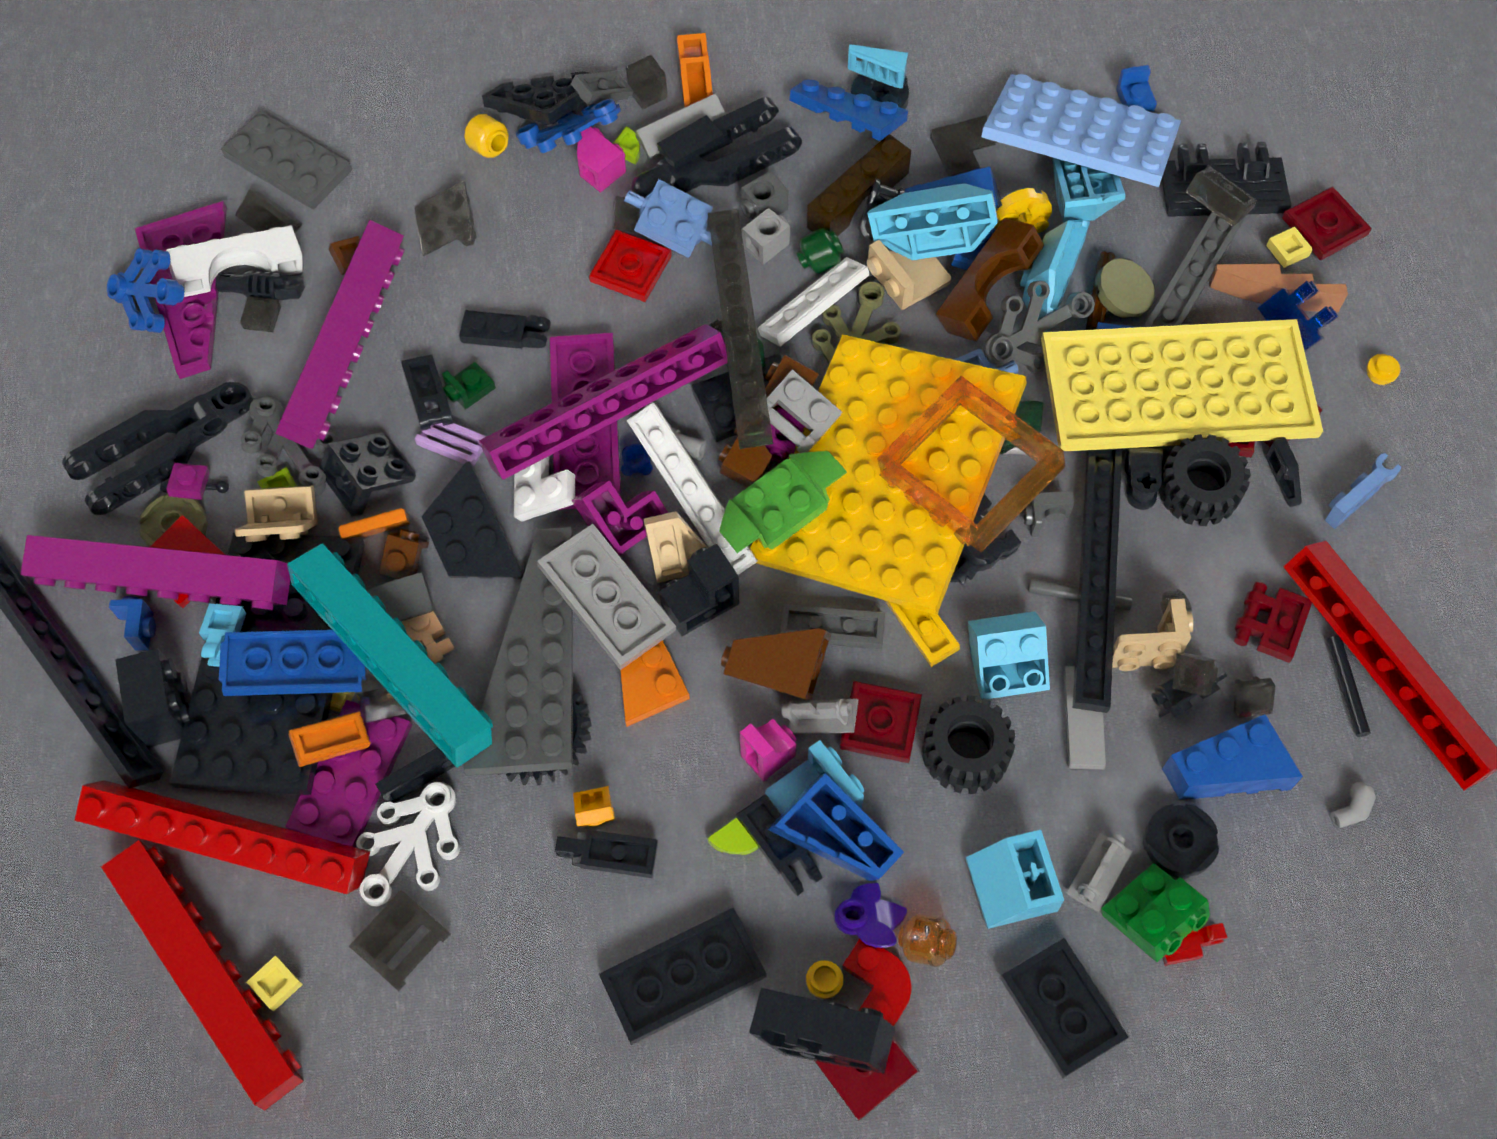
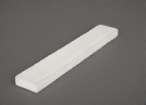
(686, 482)

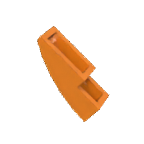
(694, 68)

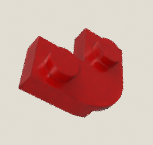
(885, 976)

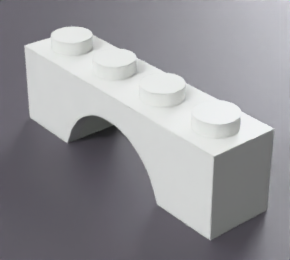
(268, 250)

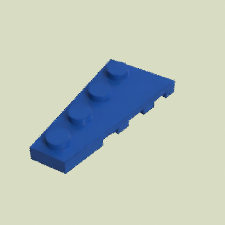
(858, 109)

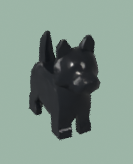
(995, 551)

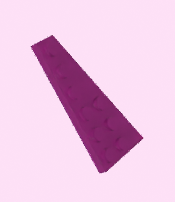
(192, 322)

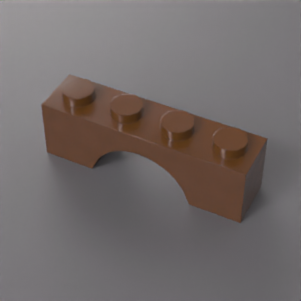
(1008, 250)
(750, 464)

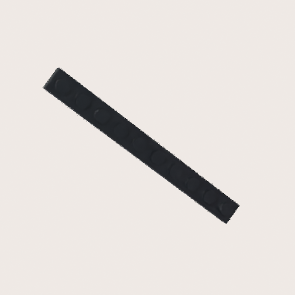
(1097, 581)
(74, 679)

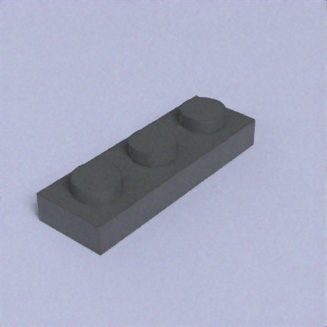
(846, 626)

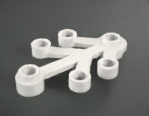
(410, 838)

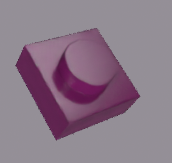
(188, 481)

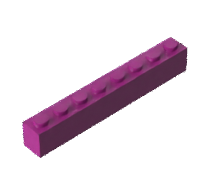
(339, 336)
(156, 569)

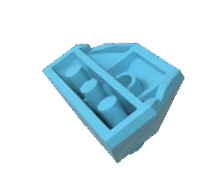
(1085, 191)
(935, 221)
(1056, 263)

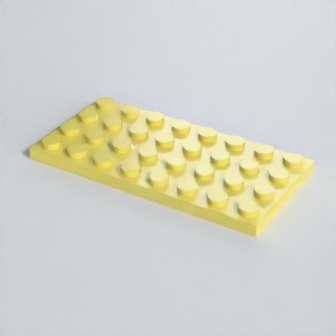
(1179, 383)

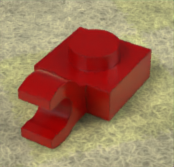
(1191, 945)

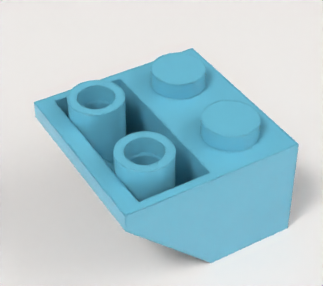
(1009, 655)
(1015, 880)

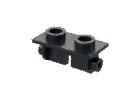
(1176, 700)

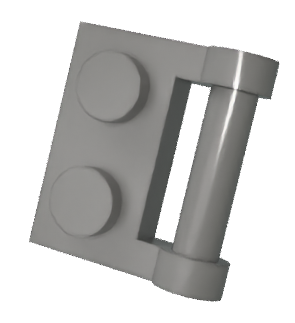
(804, 405)

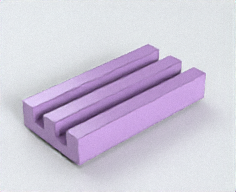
(459, 431)

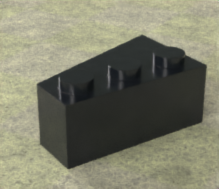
(822, 1031)

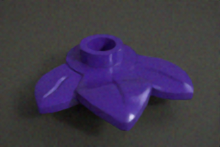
(874, 916)

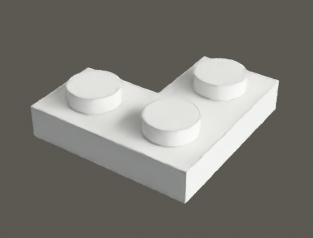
(541, 493)

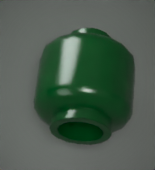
(820, 250)

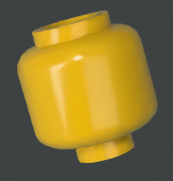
(486, 136)

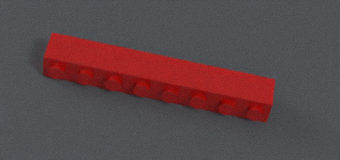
(1394, 664)
(222, 836)
(203, 975)

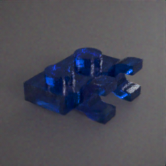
(1287, 307)

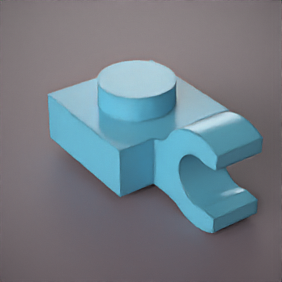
(216, 622)

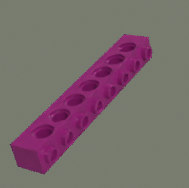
(604, 401)

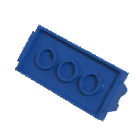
(288, 663)

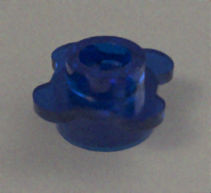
(629, 455)

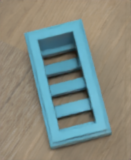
(885, 65)

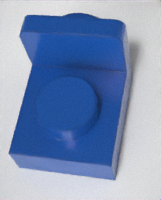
(1135, 89)

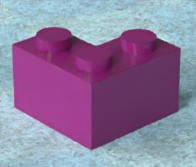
(618, 522)

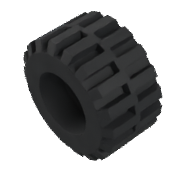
(1217, 460)
(973, 718)

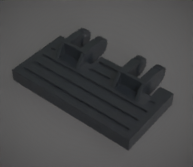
(1261, 179)

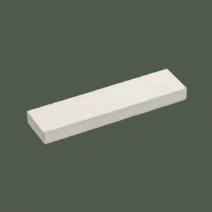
(813, 301)

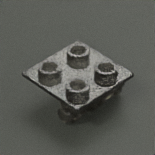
(445, 219)

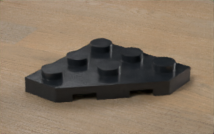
(541, 101)

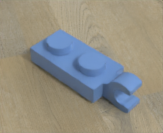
(1362, 490)

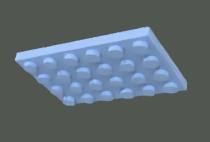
(1082, 129)

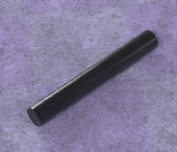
(1349, 686)

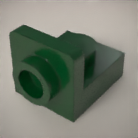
(468, 385)

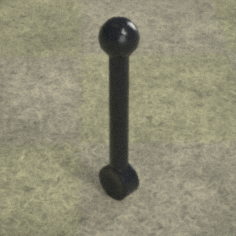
(221, 486)

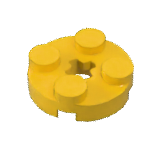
(1026, 207)

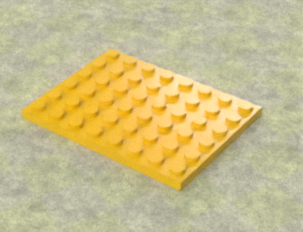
(870, 532)

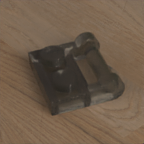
(391, 931)

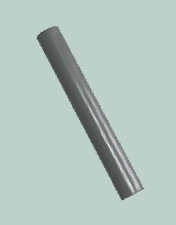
(1071, 593)

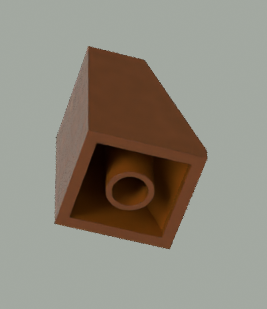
(779, 661)

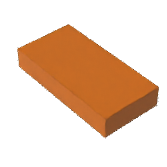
(375, 524)
(329, 739)

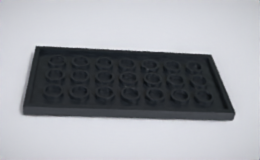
(245, 738)

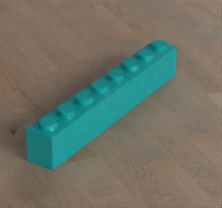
(391, 655)

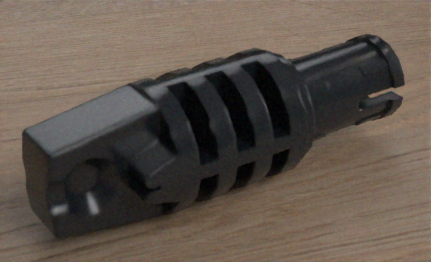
(261, 285)

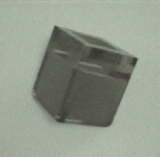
(647, 81)

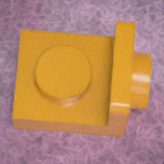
(593, 807)

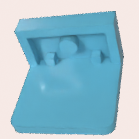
(820, 761)

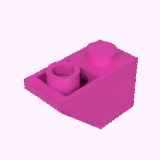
(599, 159)

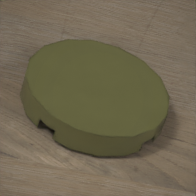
(1125, 288)
(162, 512)

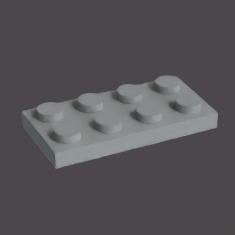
(606, 596)

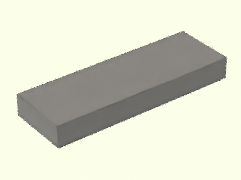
(667, 126)
(1083, 731)

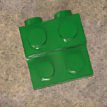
(1157, 912)

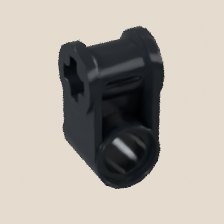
(875, 200)
(1144, 475)

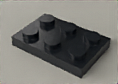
(716, 401)
(1063, 1007)

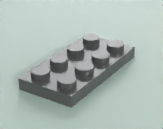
(286, 160)

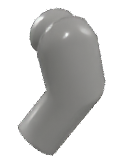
(1359, 809)

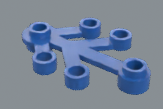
(568, 126)
(167, 291)

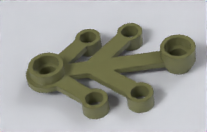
(867, 290)

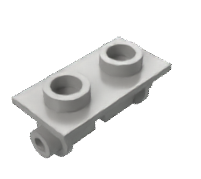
(821, 716)
(1099, 871)

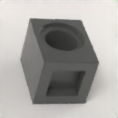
(763, 194)

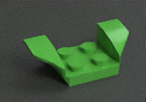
(781, 501)

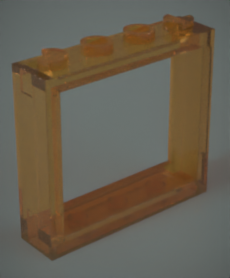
(1027, 439)

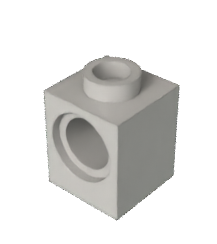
(766, 236)

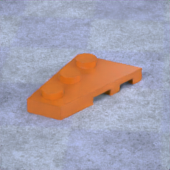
(651, 685)

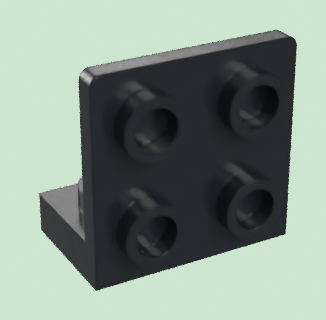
(363, 466)

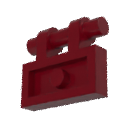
(1283, 626)

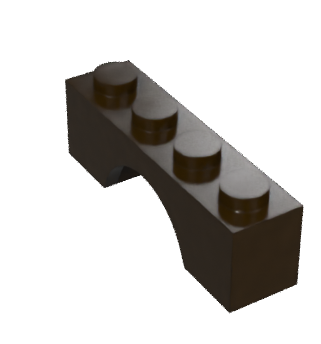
(839, 201)

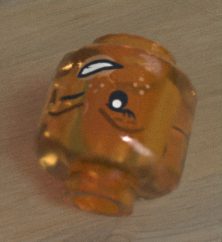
(927, 940)

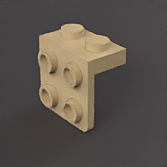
(904, 278)
(279, 511)
(1156, 648)

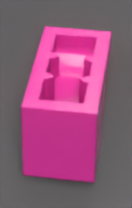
(767, 747)

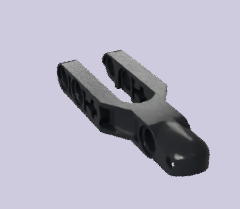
(734, 165)
(191, 422)

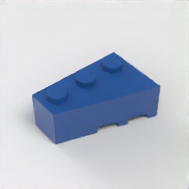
(1234, 761)
(837, 830)

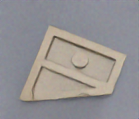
(670, 545)

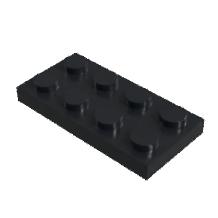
(682, 975)

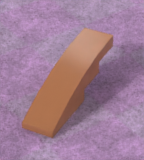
(1262, 281)

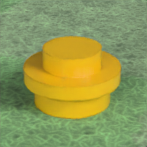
(1383, 369)
(824, 979)

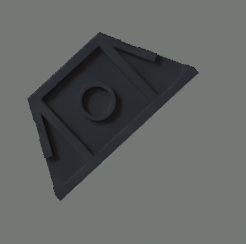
(469, 531)

